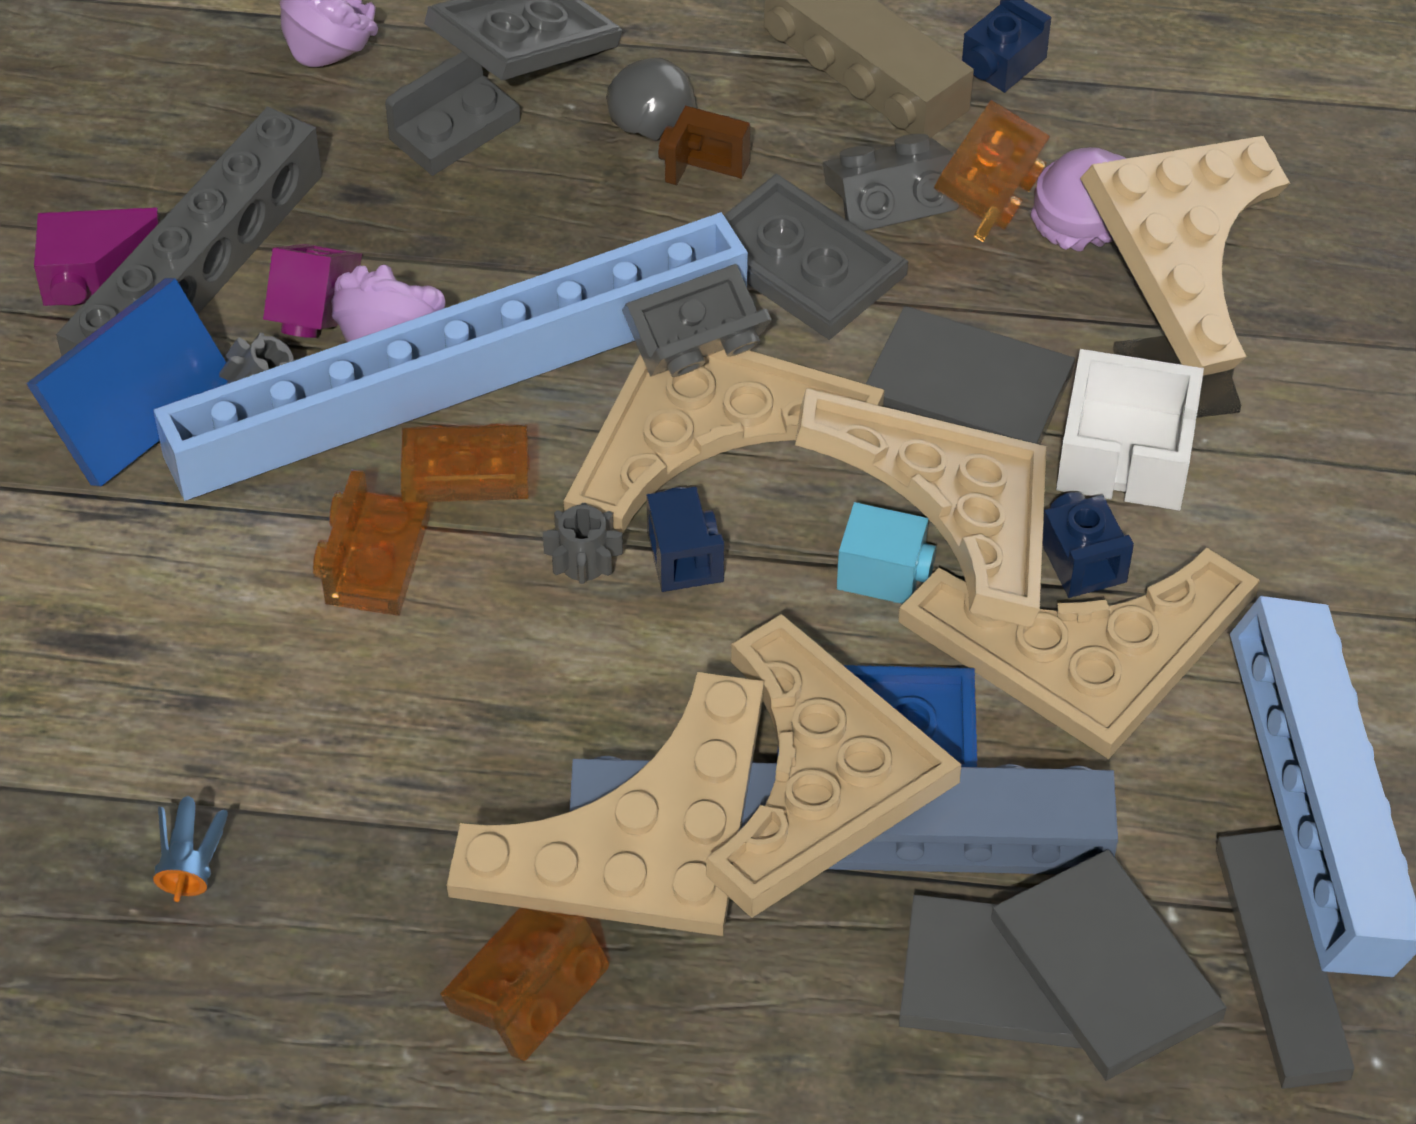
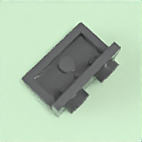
(890, 182)
(694, 321)

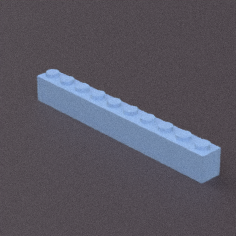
(430, 360)

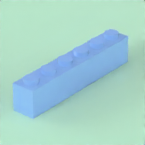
(1326, 788)

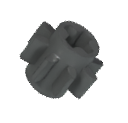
(251, 359)
(582, 543)

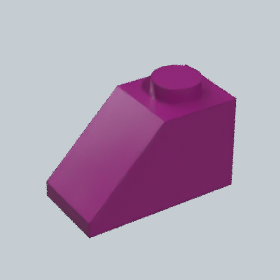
(84, 248)
(303, 286)

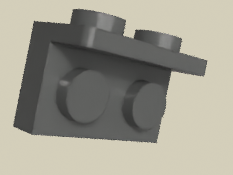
(448, 113)

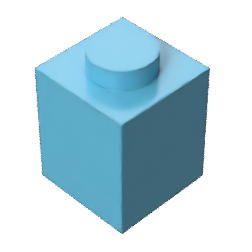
(884, 553)

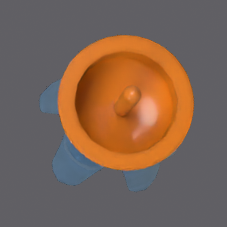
(180, 867)

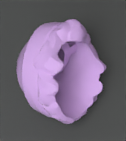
(326, 29)
(1064, 207)
(378, 301)

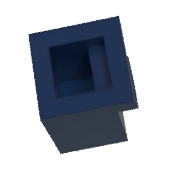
(1007, 43)
(684, 540)
(1085, 544)

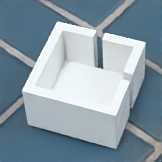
(1130, 429)

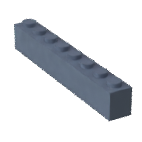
(985, 824)

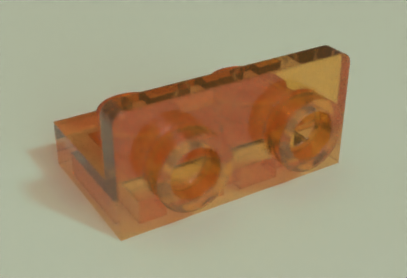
(992, 166)
(465, 463)
(370, 548)
(528, 977)

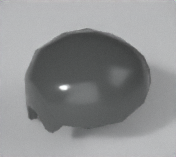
(649, 97)

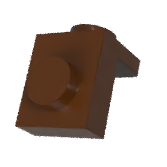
(705, 142)

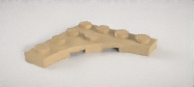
(1172, 230)
(675, 422)
(969, 483)
(1089, 662)
(841, 770)
(640, 846)

